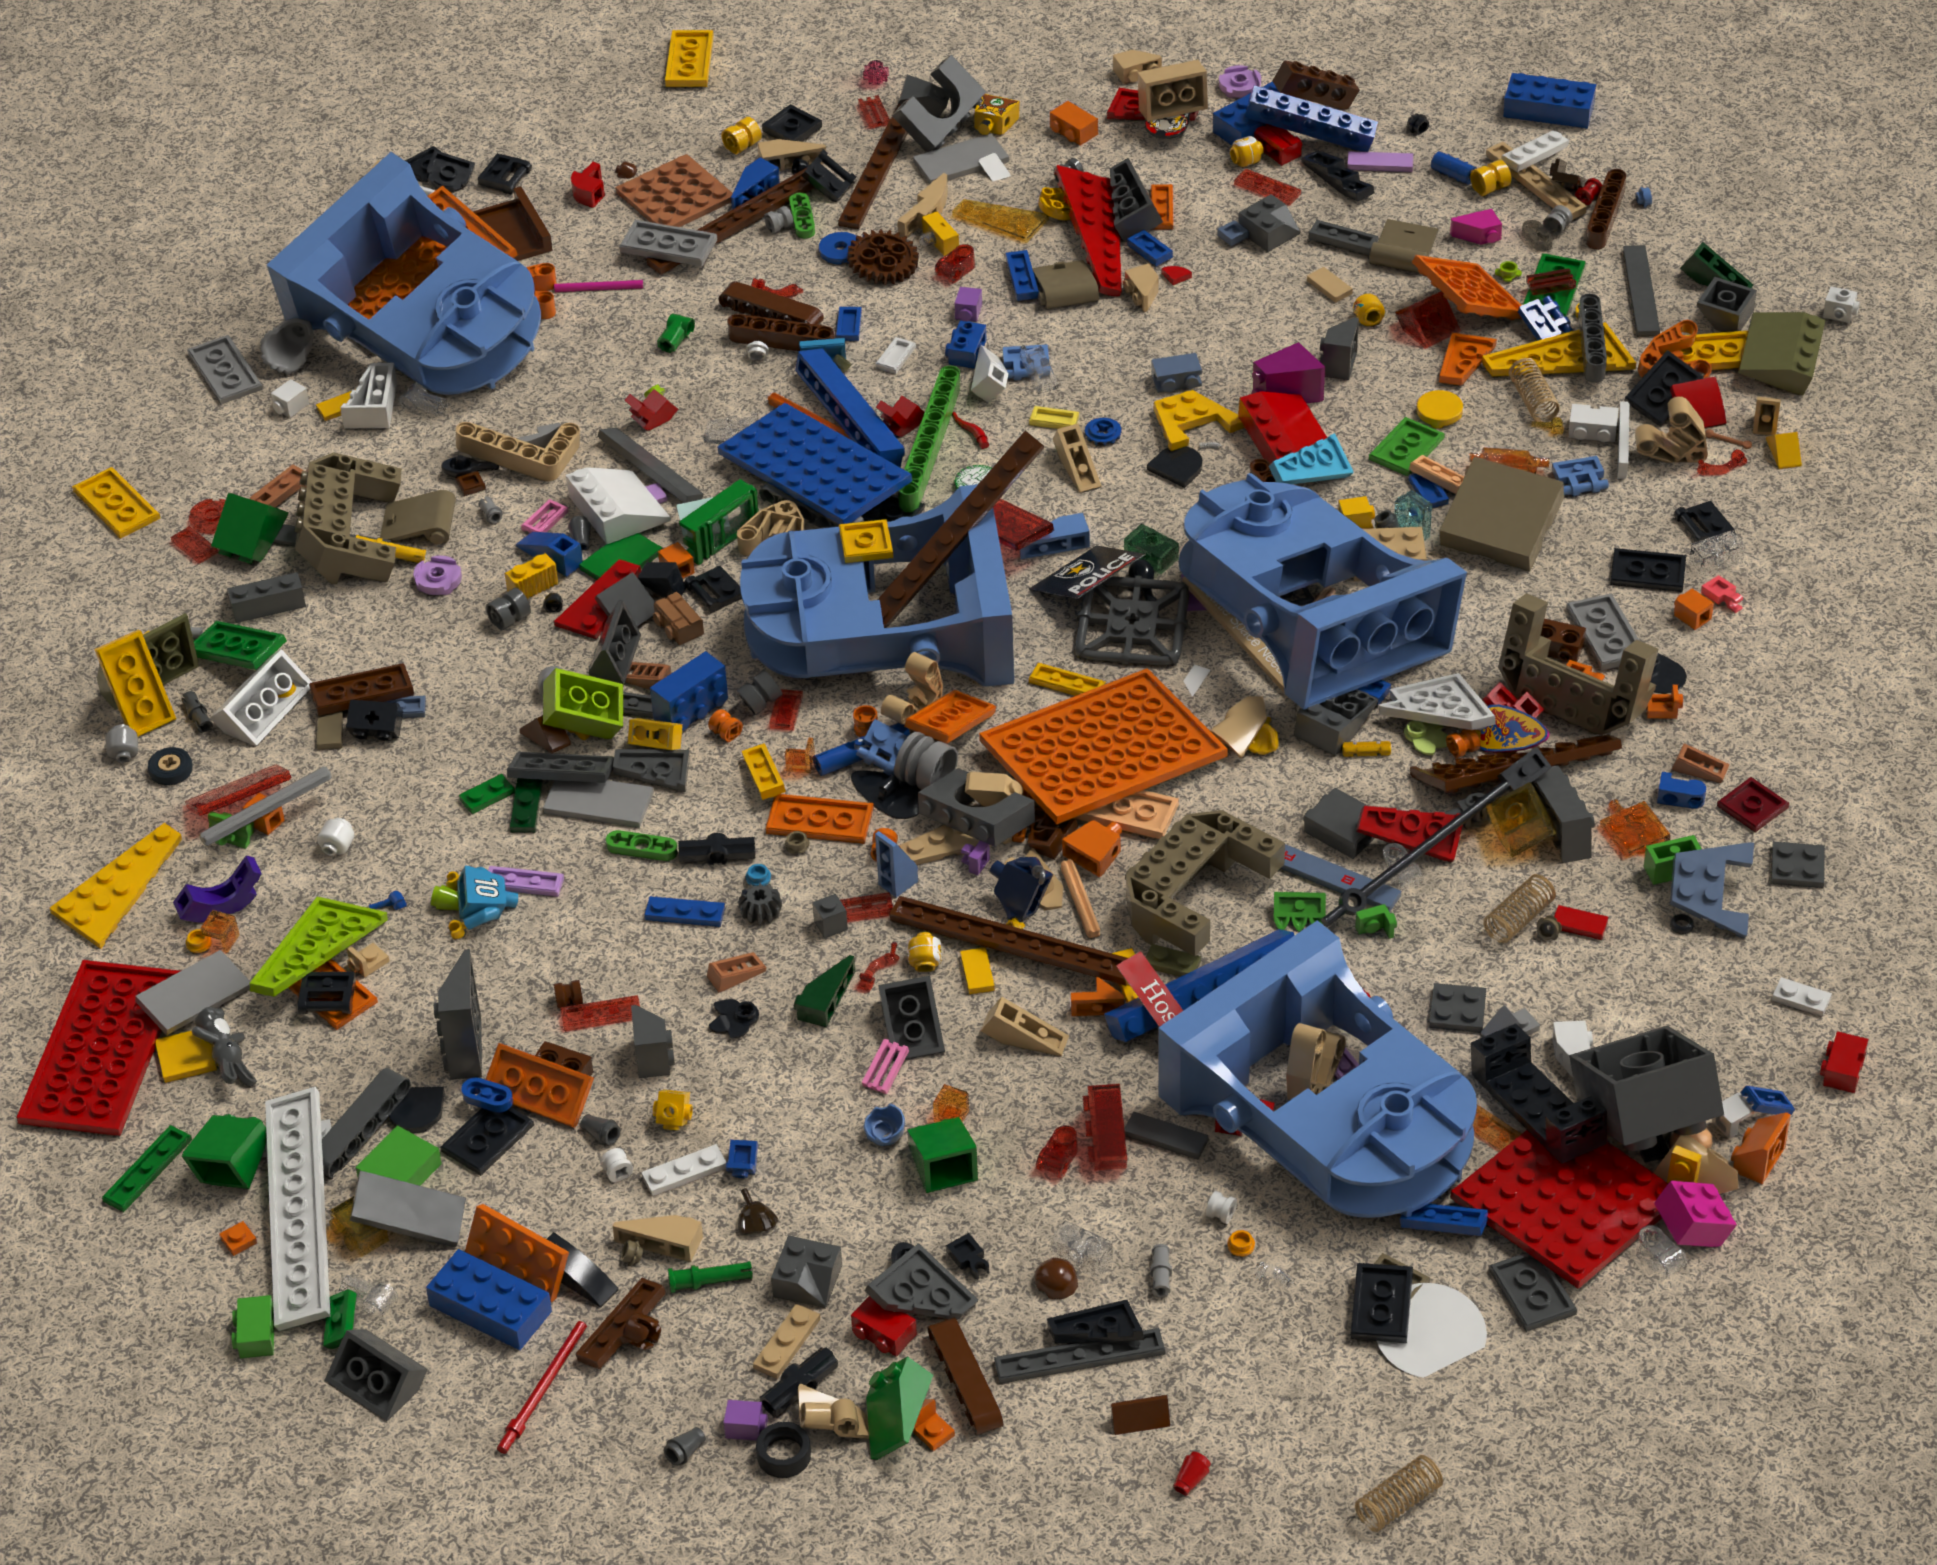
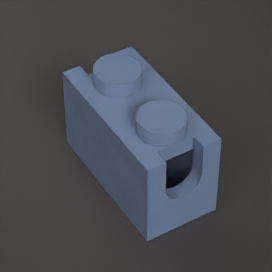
(1176, 372)

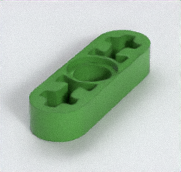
(805, 209)
(638, 838)

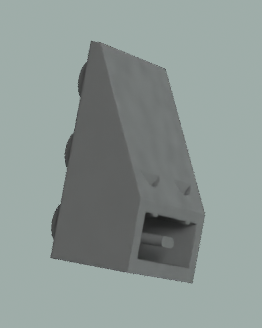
(1334, 721)

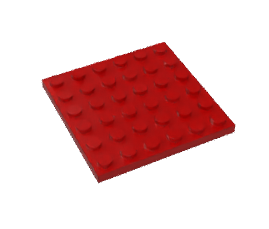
(1566, 1213)

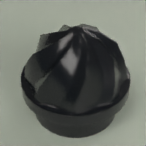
(1417, 123)

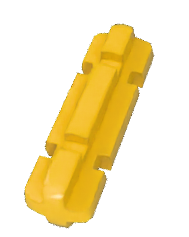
(1367, 748)

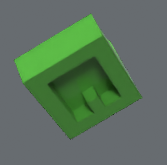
(1375, 918)

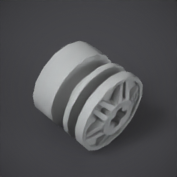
(924, 760)

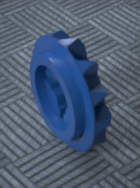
(1103, 424)

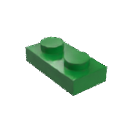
(486, 793)
(341, 1318)

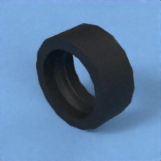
(780, 1467)

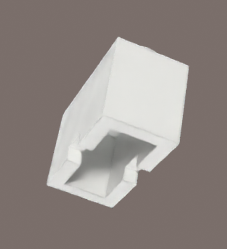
(1593, 423)

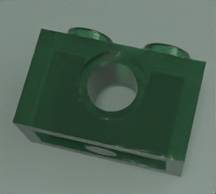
(1159, 549)

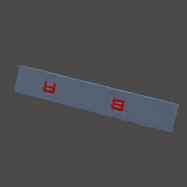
(1335, 877)

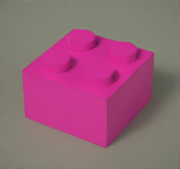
(1695, 1214)

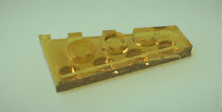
(1005, 220)

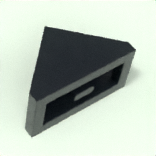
(662, 578)

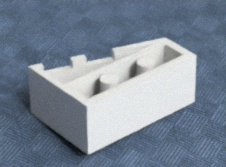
(373, 399)

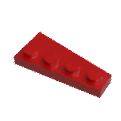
(1126, 106)
(585, 614)
(1409, 829)

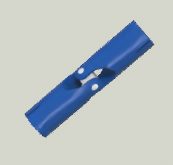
(845, 754)

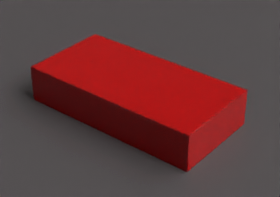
(1581, 922)

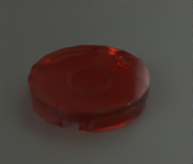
(206, 515)

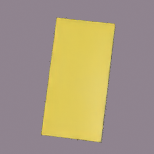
(1052, 417)

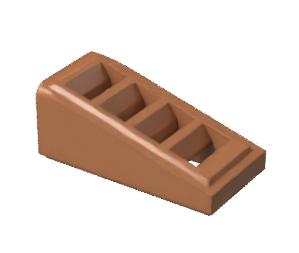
(656, 673)
(1686, 764)
(723, 980)

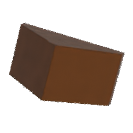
(546, 736)

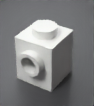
(289, 398)

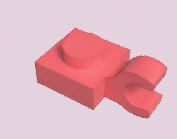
(1722, 590)

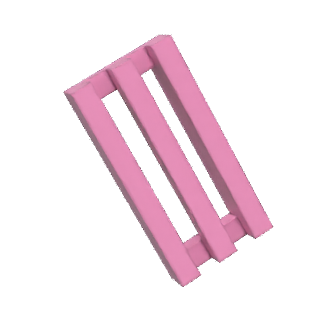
(548, 520)
(893, 1048)

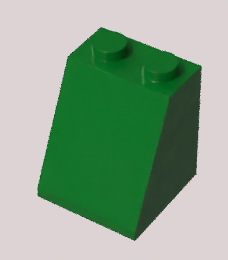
(247, 528)
(227, 1151)
(943, 1154)

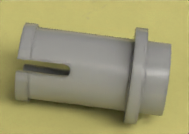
(492, 512)

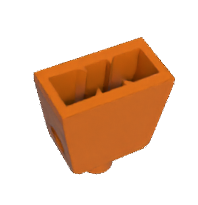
(1093, 846)

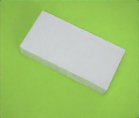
(895, 355)

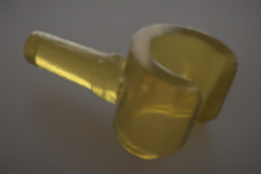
(1555, 425)

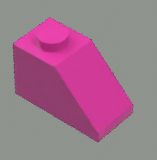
(1477, 227)

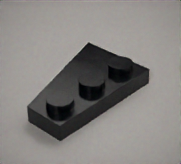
(1097, 1324)

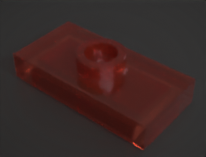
(786, 710)

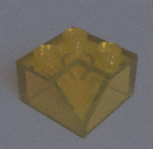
(1520, 819)

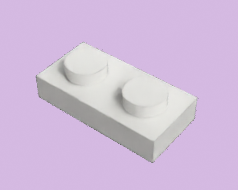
(1801, 997)

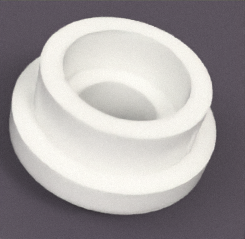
(757, 350)

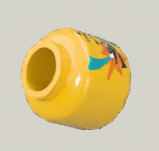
(1368, 309)

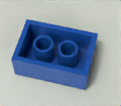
(690, 691)

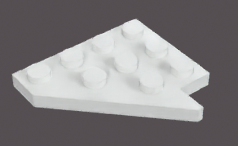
(1441, 702)

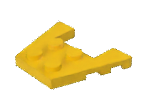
(1189, 411)

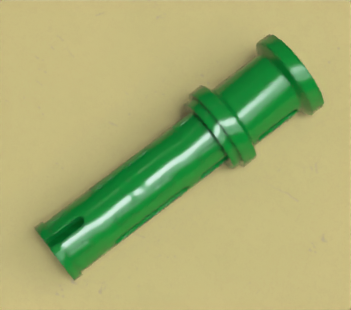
(696, 1277)

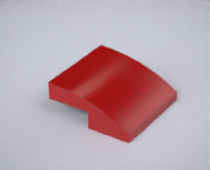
(1705, 399)

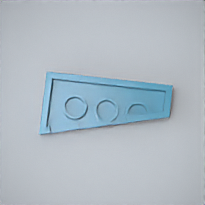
(1314, 463)

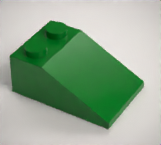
(895, 1405)

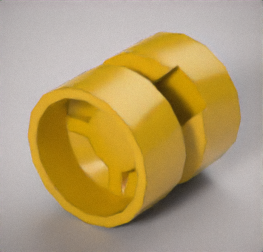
(743, 134)
(1490, 177)

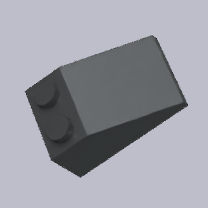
(912, 1016)

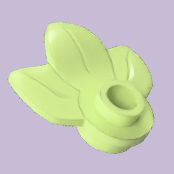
(1425, 736)

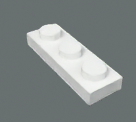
(684, 1170)

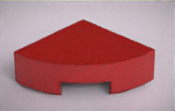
(1176, 274)

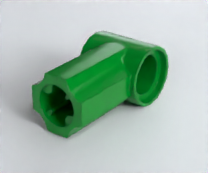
(676, 330)

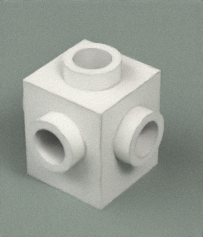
(1841, 304)

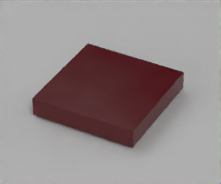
(1753, 804)

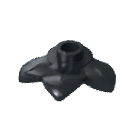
(733, 1017)

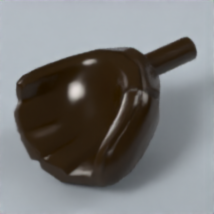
(755, 1216)

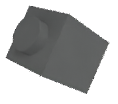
(830, 916)

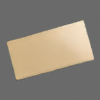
(1329, 284)

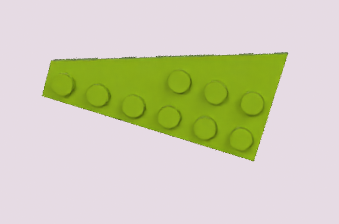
(316, 937)

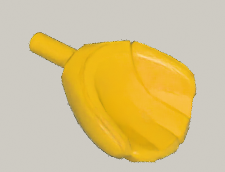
(1265, 740)

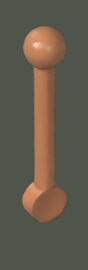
(1710, 433)

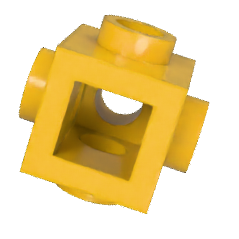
(679, 1102)

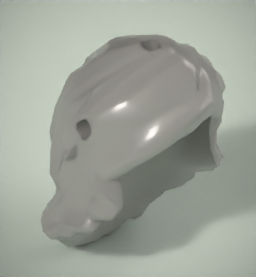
(287, 345)

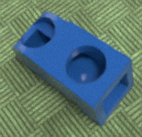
(1680, 792)

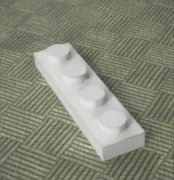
(1535, 151)

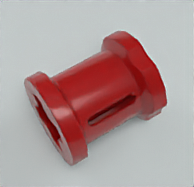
(1589, 191)

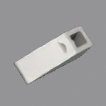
(989, 375)
(1570, 1038)

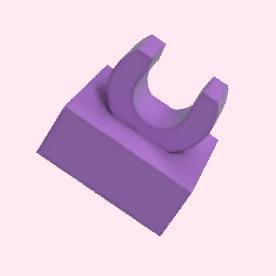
(976, 856)

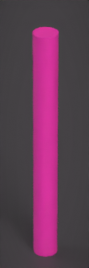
(595, 286)

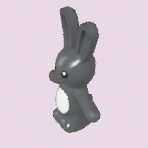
(226, 1050)

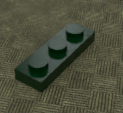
(526, 805)

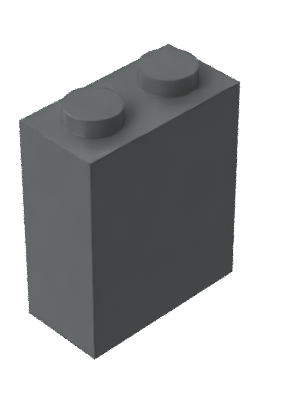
(1336, 821)

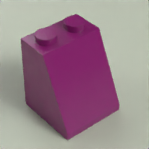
(1290, 372)

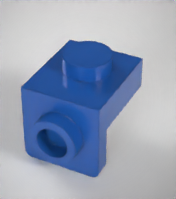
(742, 1158)

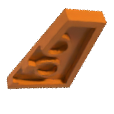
(1464, 357)

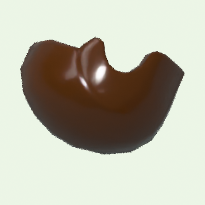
(1056, 1278)

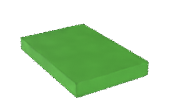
(1405, 445)

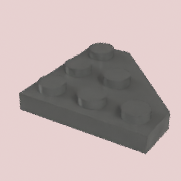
(921, 1287)

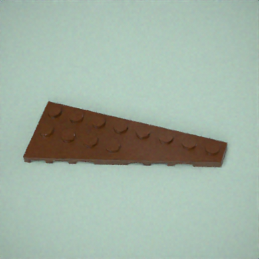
(1471, 773)

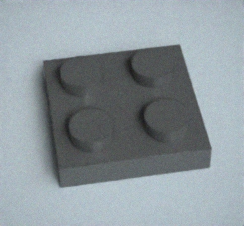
(1798, 864)
(1458, 1007)

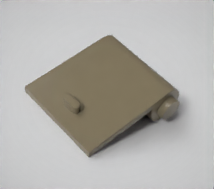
(1401, 243)
(1066, 284)
(419, 515)

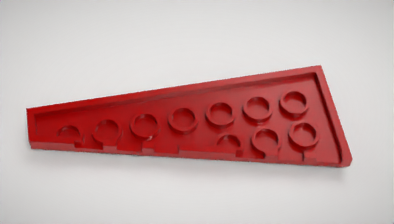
(1093, 220)

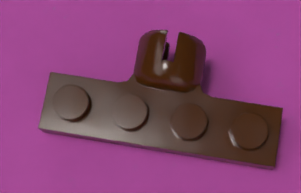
(625, 1325)

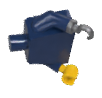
(1020, 887)

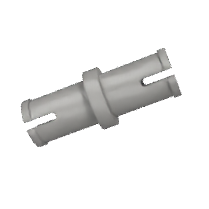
(1160, 1270)

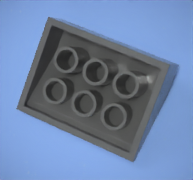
(460, 1021)

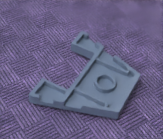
(1700, 884)

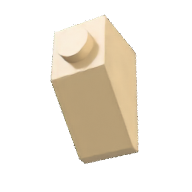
(1766, 416)
(990, 787)

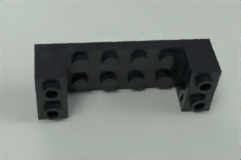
(1505, 1070)

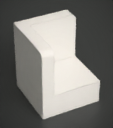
(1735, 1110)

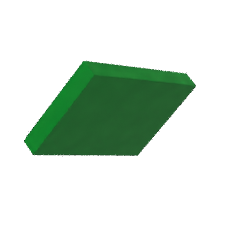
(632, 549)

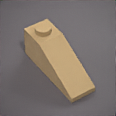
(784, 152)
(1076, 457)
(1021, 1029)
(664, 1235)

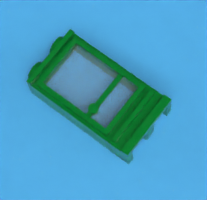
(719, 519)

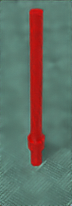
(517, 1426)

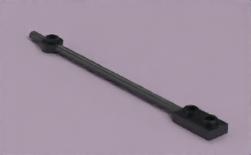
(1517, 775)

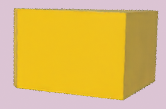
(1785, 449)

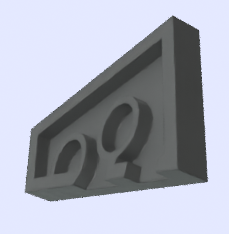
(654, 766)

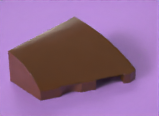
(1044, 835)

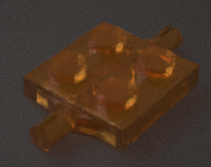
(1514, 458)
(1633, 828)

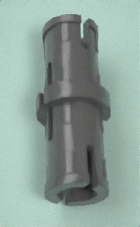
(197, 711)

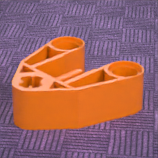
(544, 280)
(1673, 341)

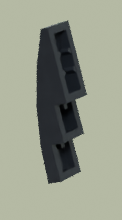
(1335, 174)

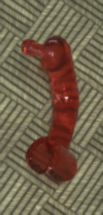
(789, 291)
(1737, 459)
(867, 981)

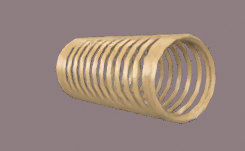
(1536, 370)
(1534, 893)
(1422, 1475)

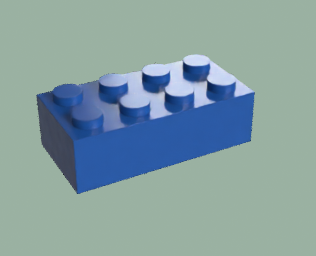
(1549, 100)
(1230, 120)
(489, 1299)

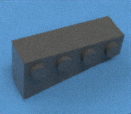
(1132, 203)
(1567, 814)

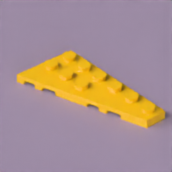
(1558, 355)
(109, 894)

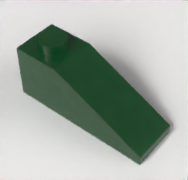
(1706, 264)
(824, 993)

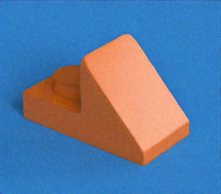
(1096, 1003)
(932, 1427)

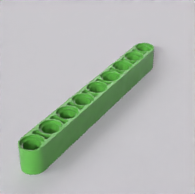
(930, 437)

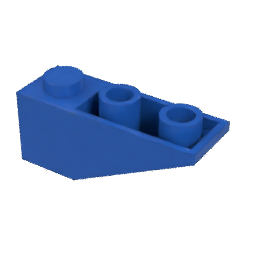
(755, 180)
(558, 546)

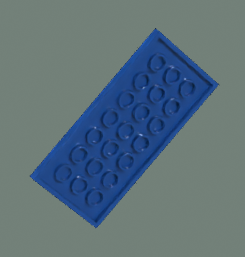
(814, 464)

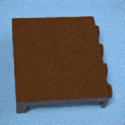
(518, 225)

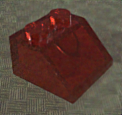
(1428, 320)

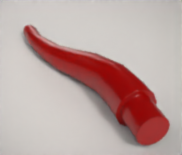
(979, 434)

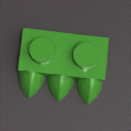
(1299, 908)

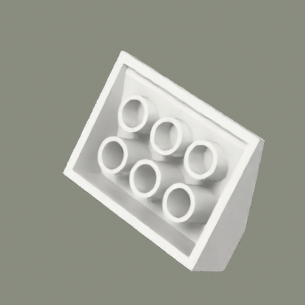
(614, 502)

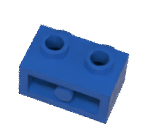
(965, 344)

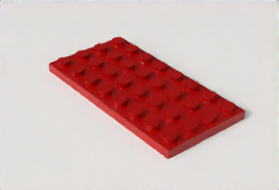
(95, 1052)

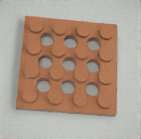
(655, 212)

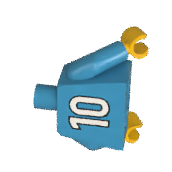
(479, 898)

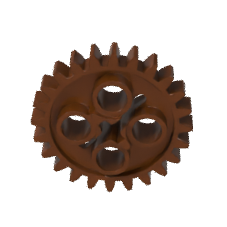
(882, 257)

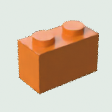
(1073, 123)

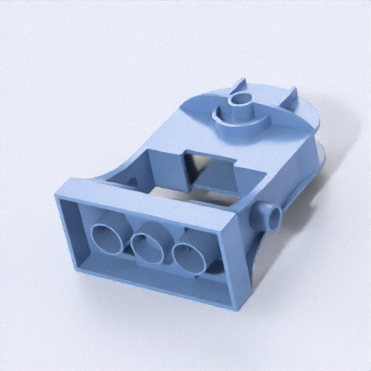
(455, 328)
(1277, 537)
(814, 615)
(1365, 1144)

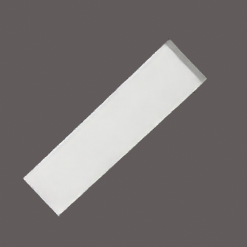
(1623, 440)

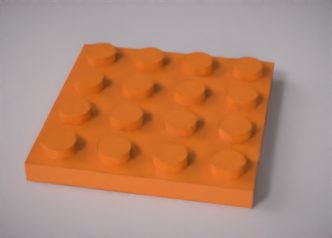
(1468, 287)

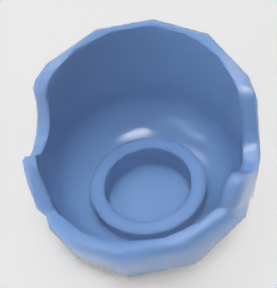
(884, 1121)

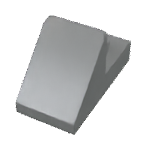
(1505, 1018)

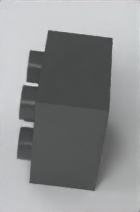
(1650, 1085)

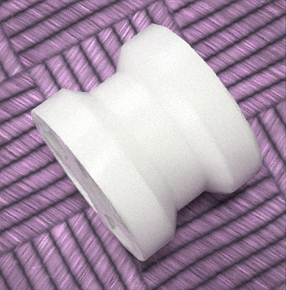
(616, 1165)
(1221, 1207)

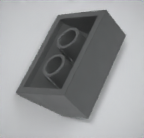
(266, 597)
(616, 646)
(375, 1373)

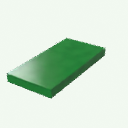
(1552, 263)
(237, 645)

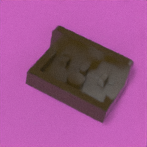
(1567, 180)

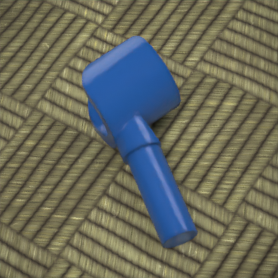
(395, 899)

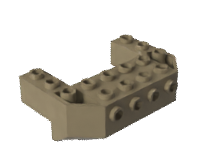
(326, 516)
(1568, 691)
(1177, 859)

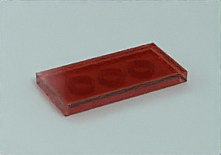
(1017, 526)
(238, 790)

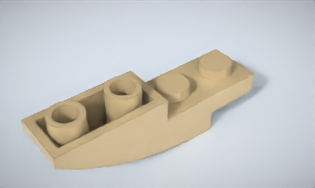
(929, 201)

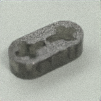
(1533, 237)

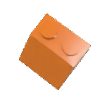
(1761, 1147)

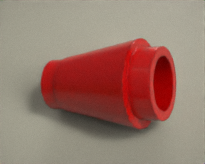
(1192, 1471)

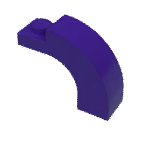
(231, 896)

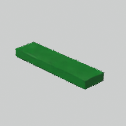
(146, 1168)

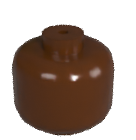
(626, 170)

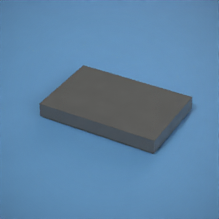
(1532, 1291)

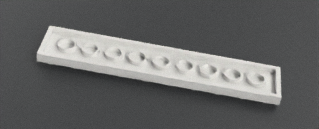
(297, 1209)

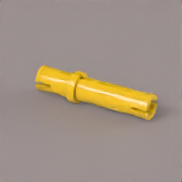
(402, 552)

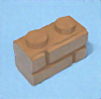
(678, 619)

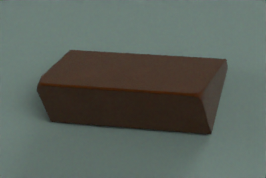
(1140, 1414)

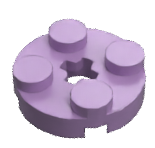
(1229, 85)
(425, 575)

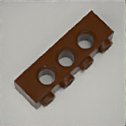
(1316, 85)

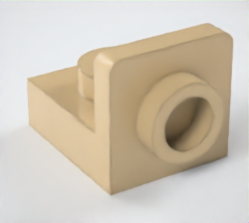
(367, 959)

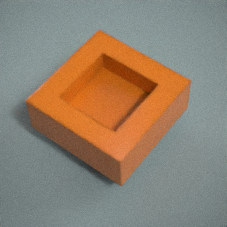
(238, 1238)

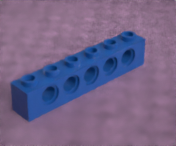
(1311, 119)

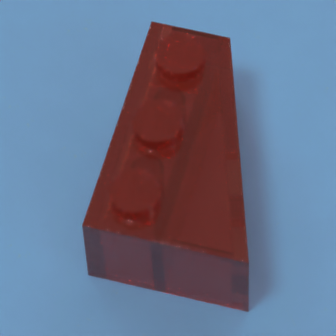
(1105, 1127)

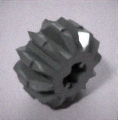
(760, 903)

